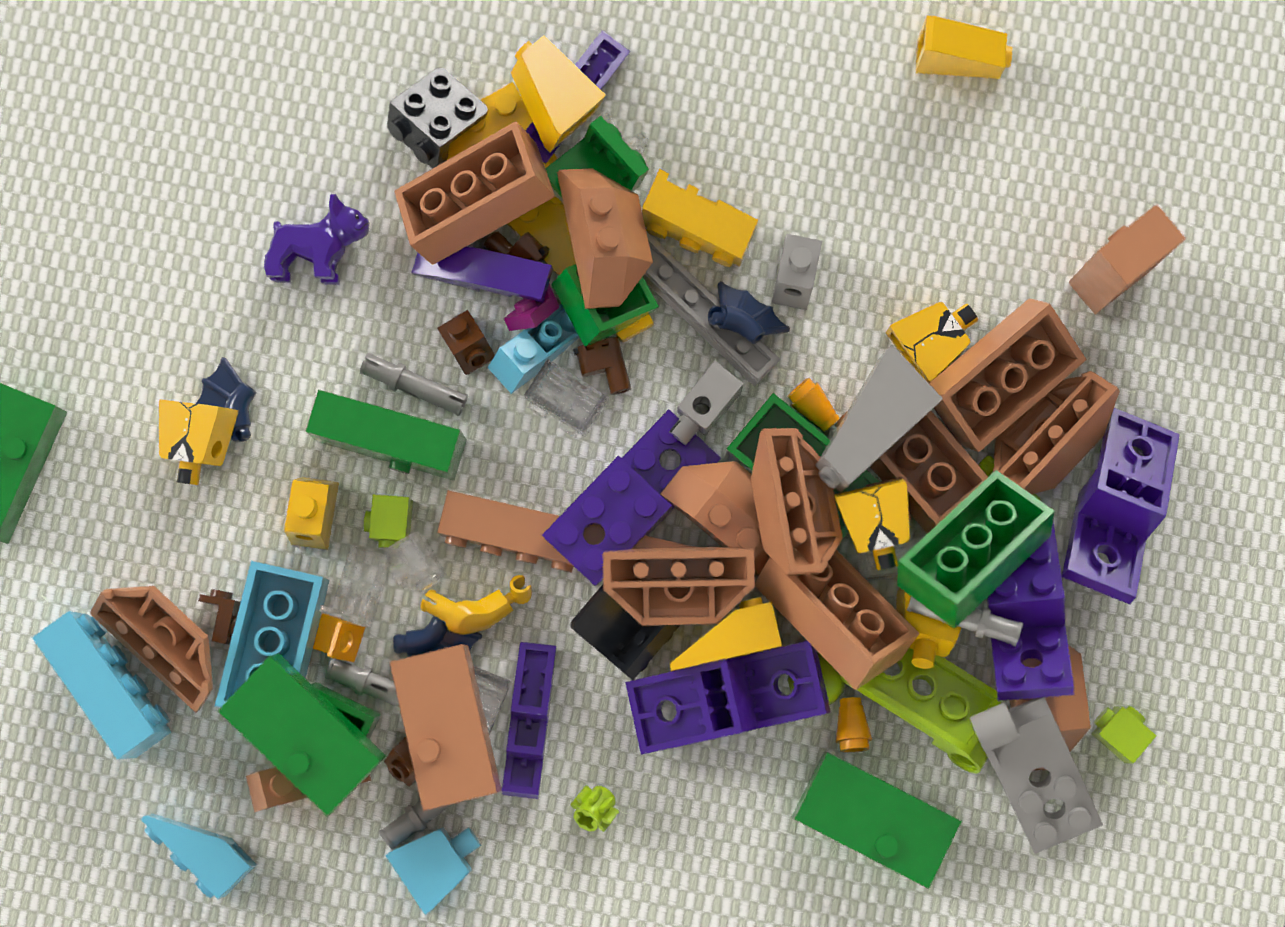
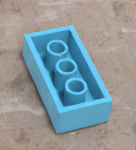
(274, 617)
(103, 684)

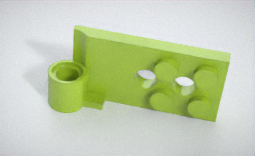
(942, 713)

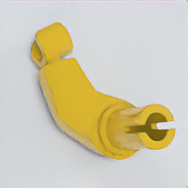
(479, 615)

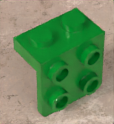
(606, 153)

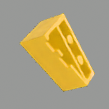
(697, 221)

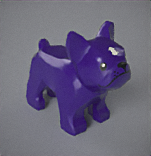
(318, 243)

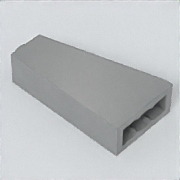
(881, 414)

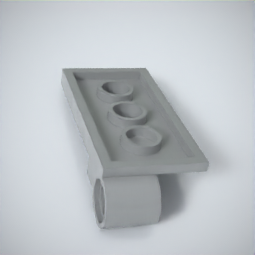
(1030, 739)

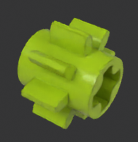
(594, 808)

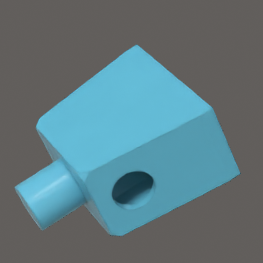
(434, 865)

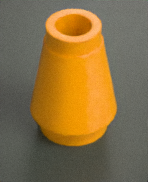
(813, 404)
(852, 726)

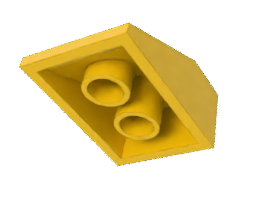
(741, 633)

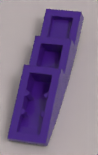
(599, 65)
(489, 271)
(529, 720)

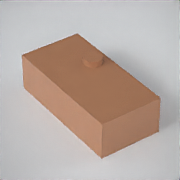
(474, 193)
(1126, 258)
(1005, 374)
(934, 468)
(840, 617)
(445, 727)

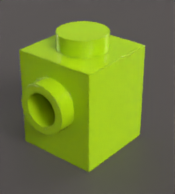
(388, 519)
(1123, 732)

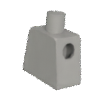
(796, 271)
(714, 389)

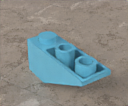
(526, 353)
(210, 856)

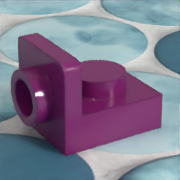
(530, 312)

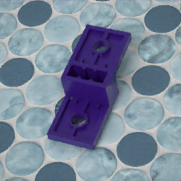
(625, 499)
(1121, 506)
(1037, 600)
(727, 697)

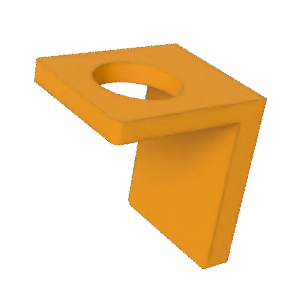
(338, 638)

